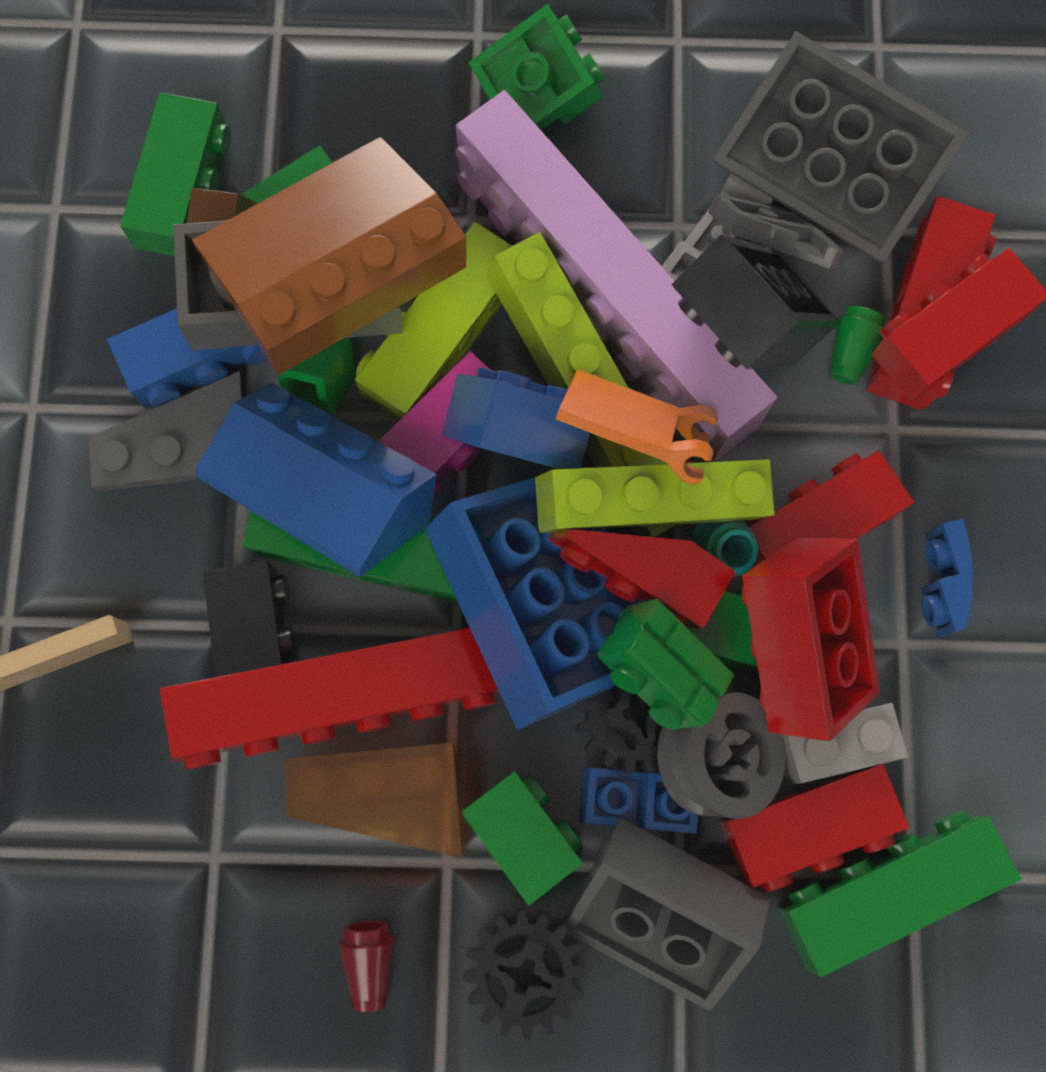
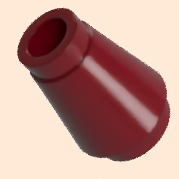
(367, 963)

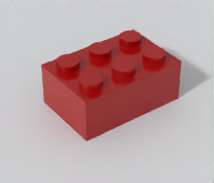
(811, 637)

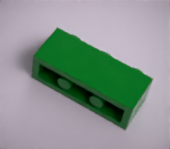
(177, 155)

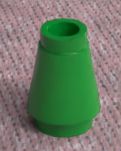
(854, 343)

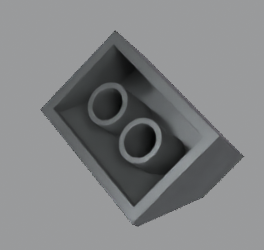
(668, 915)

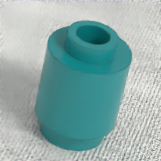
(729, 543)

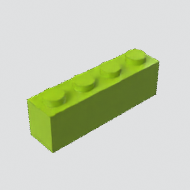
(435, 332)
(652, 496)

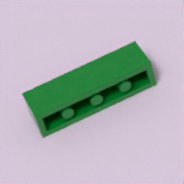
(897, 892)

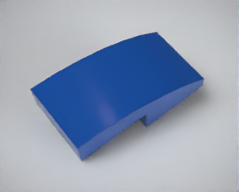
(949, 599)
(634, 797)

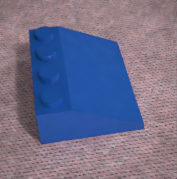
(525, 604)

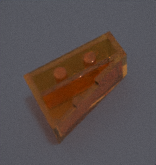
(383, 794)

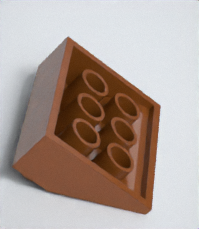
(333, 253)

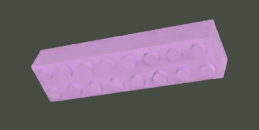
(613, 275)

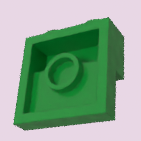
(541, 69)

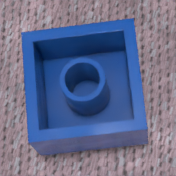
(513, 419)

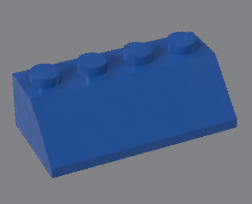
(318, 478)

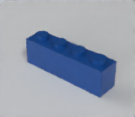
(162, 364)

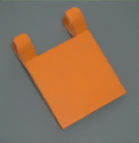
(638, 422)

